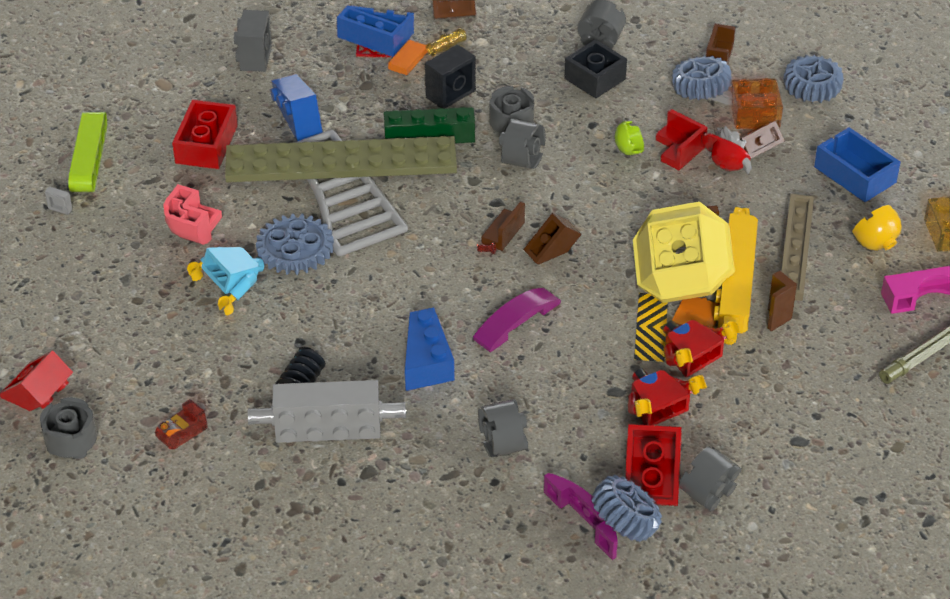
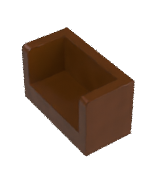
(721, 42)

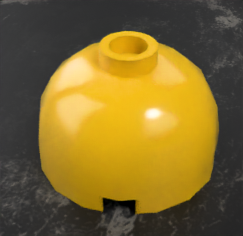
(879, 230)

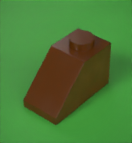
(552, 239)

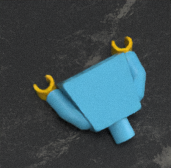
(231, 270)

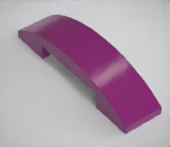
(512, 314)
(567, 492)

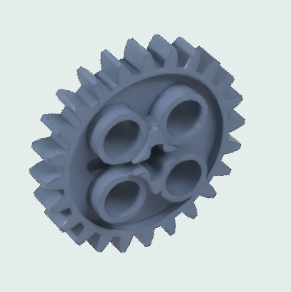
(294, 244)

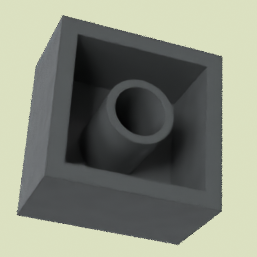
(253, 40)

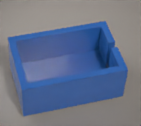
(857, 164)

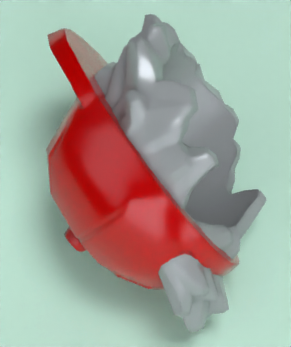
(727, 150)

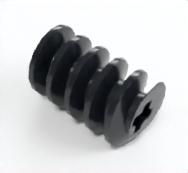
(303, 367)

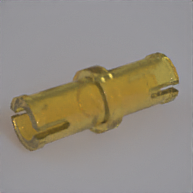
(446, 41)

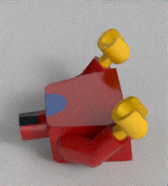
(695, 345)
(661, 396)

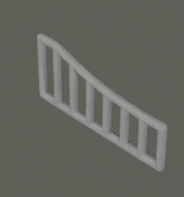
(369, 186)

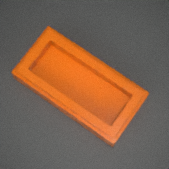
(407, 57)

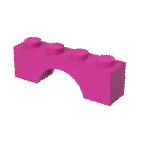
(904, 289)

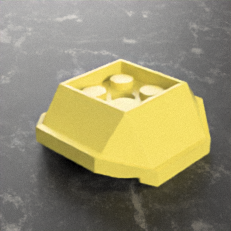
(694, 271)

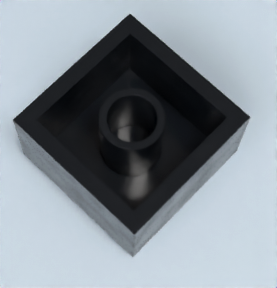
(595, 68)
(450, 76)

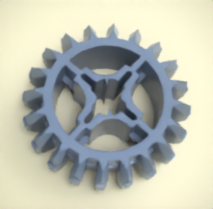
(701, 77)
(813, 78)
(626, 508)

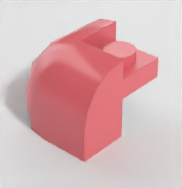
(188, 217)

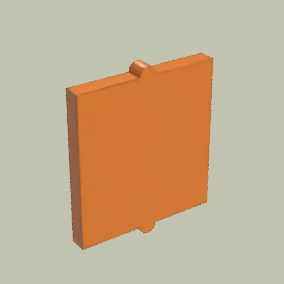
(696, 309)

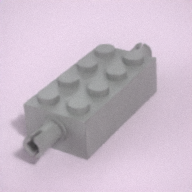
(326, 411)

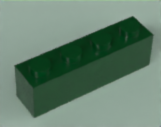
(431, 123)

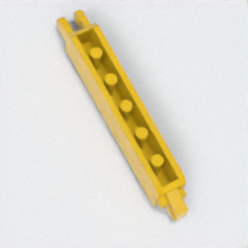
(737, 289)

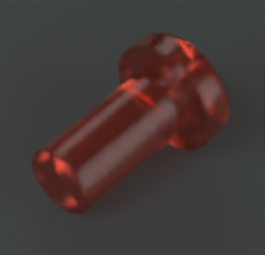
(487, 248)

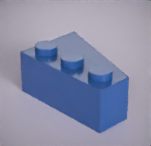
(375, 30)
(297, 105)
(427, 352)

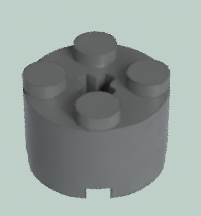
(602, 23)
(510, 104)
(522, 143)
(68, 428)
(502, 428)
(710, 478)

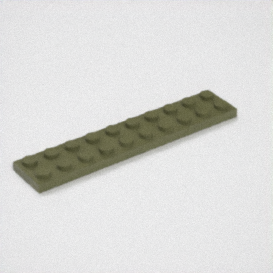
(340, 159)

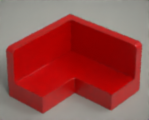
(683, 139)

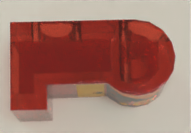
(182, 426)

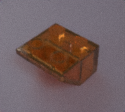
(756, 103)

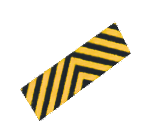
(649, 330)

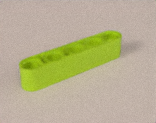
(87, 152)

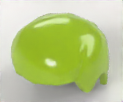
(629, 139)

